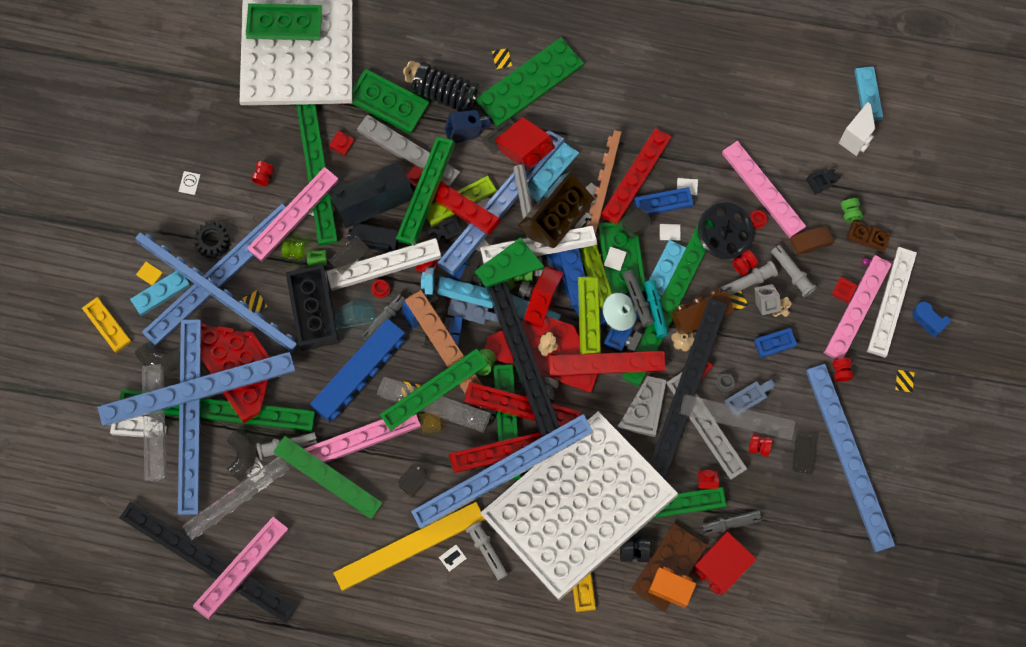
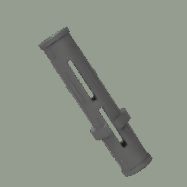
(641, 305)
(388, 312)
(722, 525)

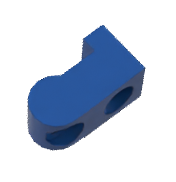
(929, 319)

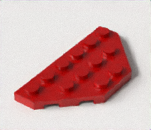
(567, 342)
(227, 349)

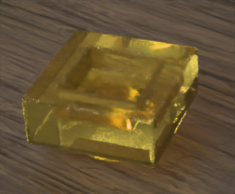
(429, 423)

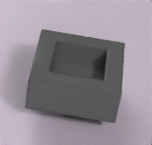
(632, 342)

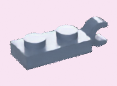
(470, 311)
(750, 395)

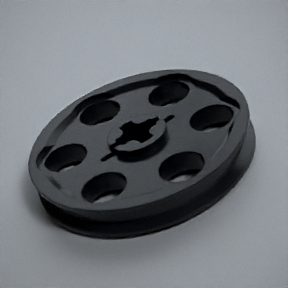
(733, 227)

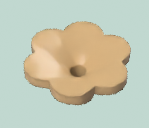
(410, 71)
(785, 303)
(681, 343)
(547, 344)

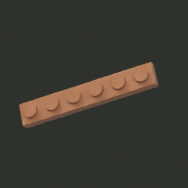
(604, 177)
(437, 332)

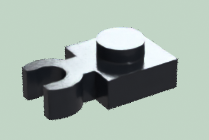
(822, 181)
(447, 229)

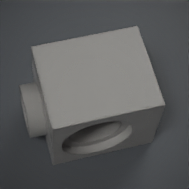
(767, 299)

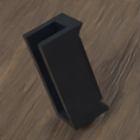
(375, 237)

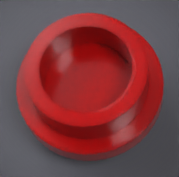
(758, 219)
(380, 288)

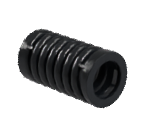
(445, 84)

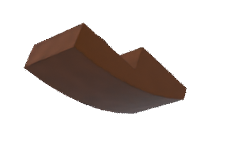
(869, 237)
(810, 240)

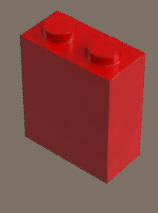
(525, 143)
(543, 296)
(724, 564)

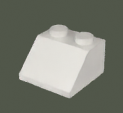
(859, 132)

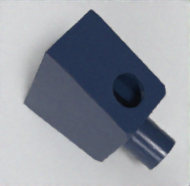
(465, 125)

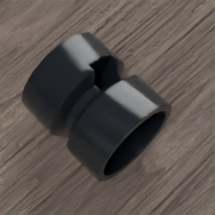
(642, 551)

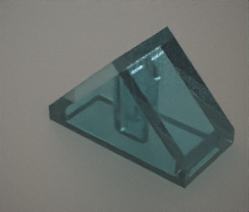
(354, 314)

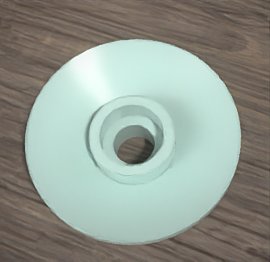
(613, 311)

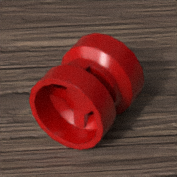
(262, 173)
(745, 262)
(843, 369)
(765, 445)

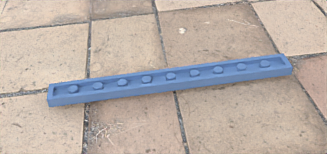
(498, 205)
(211, 288)
(195, 296)
(195, 389)
(189, 421)
(850, 458)
(502, 471)

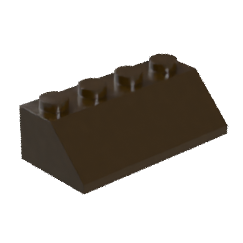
(557, 211)

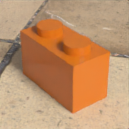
(672, 587)

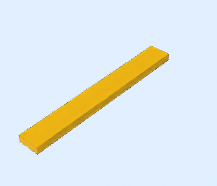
(408, 546)

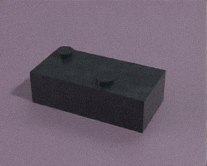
(371, 195)
(312, 307)

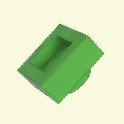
(316, 258)

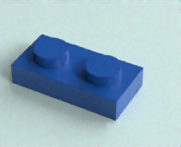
(775, 343)

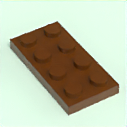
(678, 552)

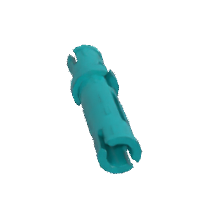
(654, 301)

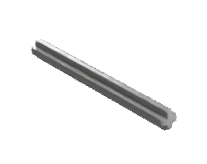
(524, 198)

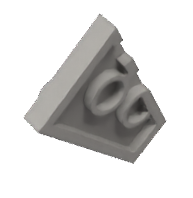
(645, 409)

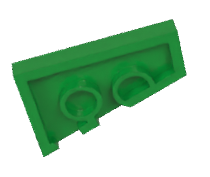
(510, 263)

